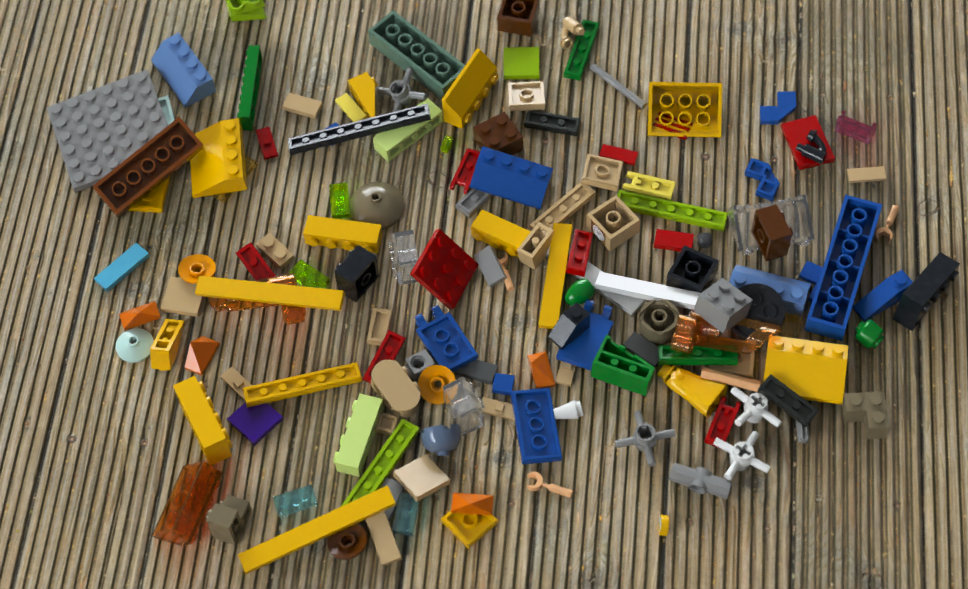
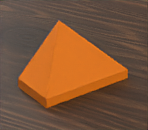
(139, 315)
(200, 354)
(541, 370)
(472, 504)

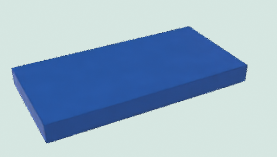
(536, 426)

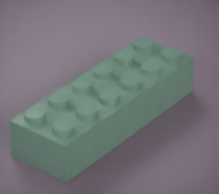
(413, 49)

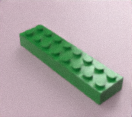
(250, 87)

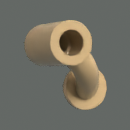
(574, 27)

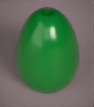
(579, 292)

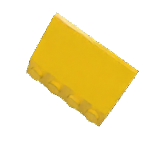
(688, 101)
(221, 162)
(808, 367)

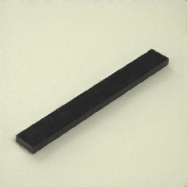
(359, 129)

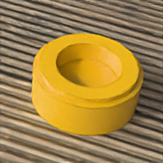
(663, 525)

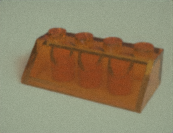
(188, 504)

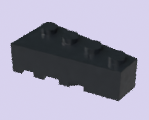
(925, 290)

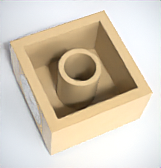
(613, 223)

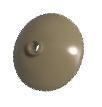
(383, 211)

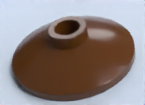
(337, 542)

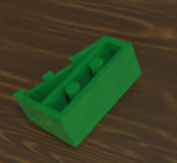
(622, 368)

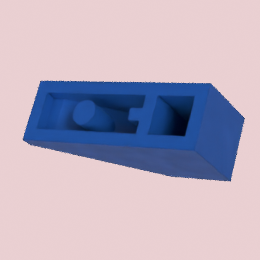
(883, 296)

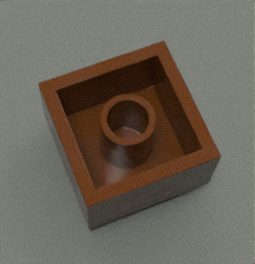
(518, 16)
(499, 134)
(771, 232)

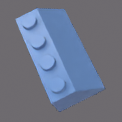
(183, 71)
(792, 291)

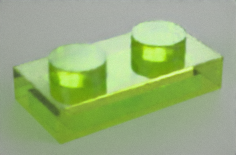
(339, 200)
(309, 276)

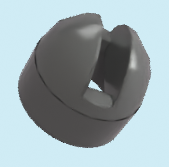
(704, 240)

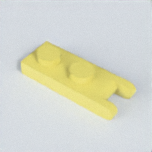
(650, 186)

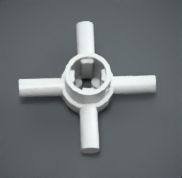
(754, 408)
(741, 455)

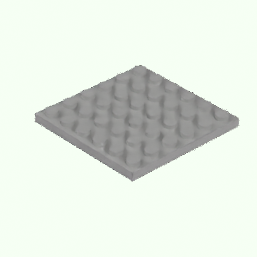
(106, 127)

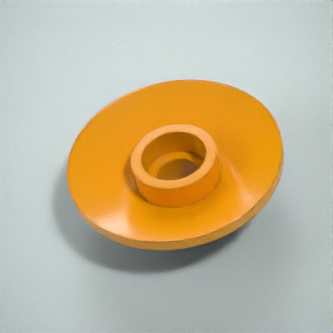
(195, 266)
(427, 383)

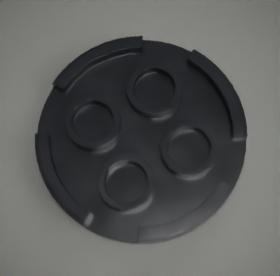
(765, 307)

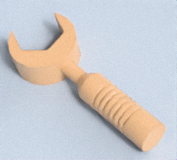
(889, 222)
(508, 283)
(551, 487)

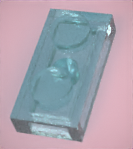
(295, 501)
(405, 515)

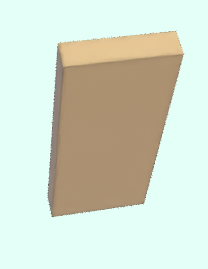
(866, 174)
(565, 374)
(235, 381)
(498, 408)

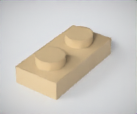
(275, 251)

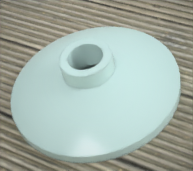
(134, 352)

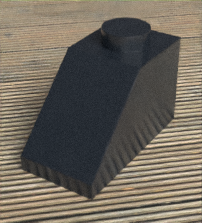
(570, 326)

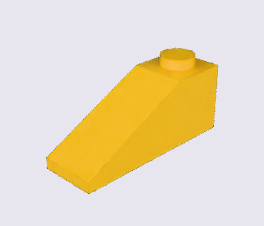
(364, 92)
(166, 344)

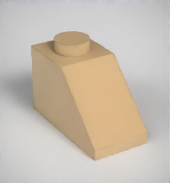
(535, 246)

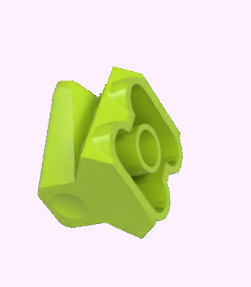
(245, 10)

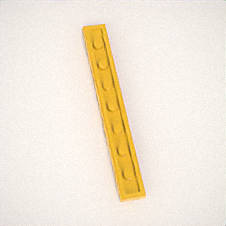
(270, 293)
(316, 529)

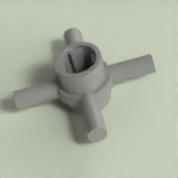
(402, 92)
(650, 440)

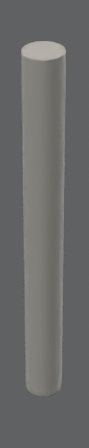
(633, 97)

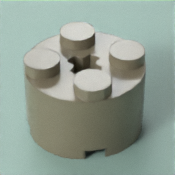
(658, 321)

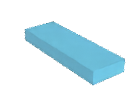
(121, 267)

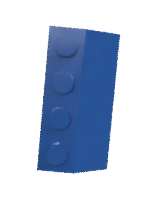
(511, 177)

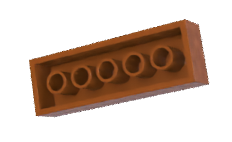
(148, 167)

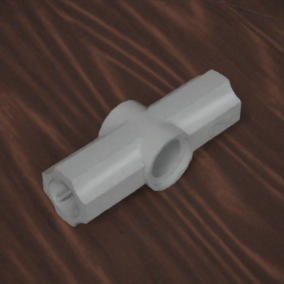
(700, 480)

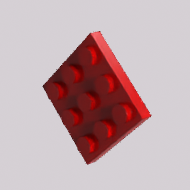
(444, 269)

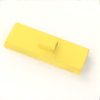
(350, 108)

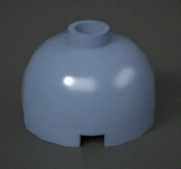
(441, 438)

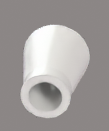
(570, 410)

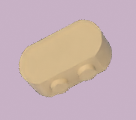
(395, 388)

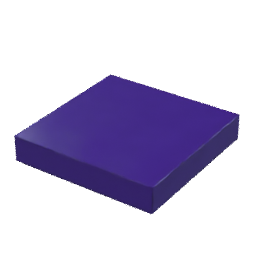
(255, 421)

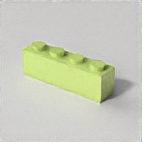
(395, 141)
(359, 435)

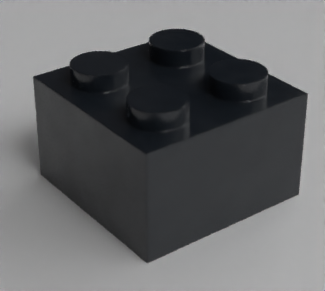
(692, 271)
(356, 273)

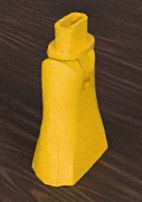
(699, 392)

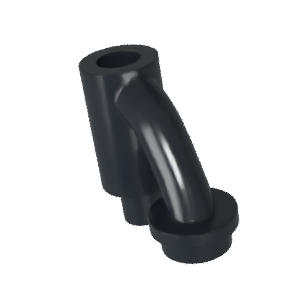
(810, 152)

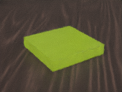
(521, 63)

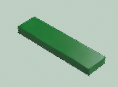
(581, 51)
(699, 356)

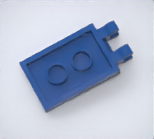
(445, 340)
(585, 347)

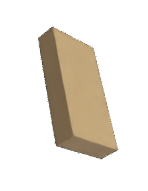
(302, 105)
(379, 325)

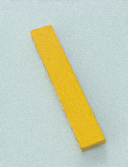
(555, 275)
(302, 384)

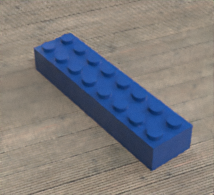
(843, 268)

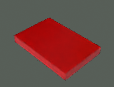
(797, 132)

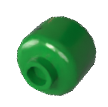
(869, 334)

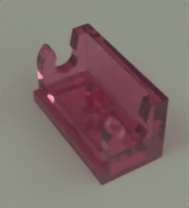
(855, 129)

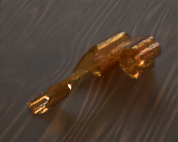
(290, 314)
(694, 330)

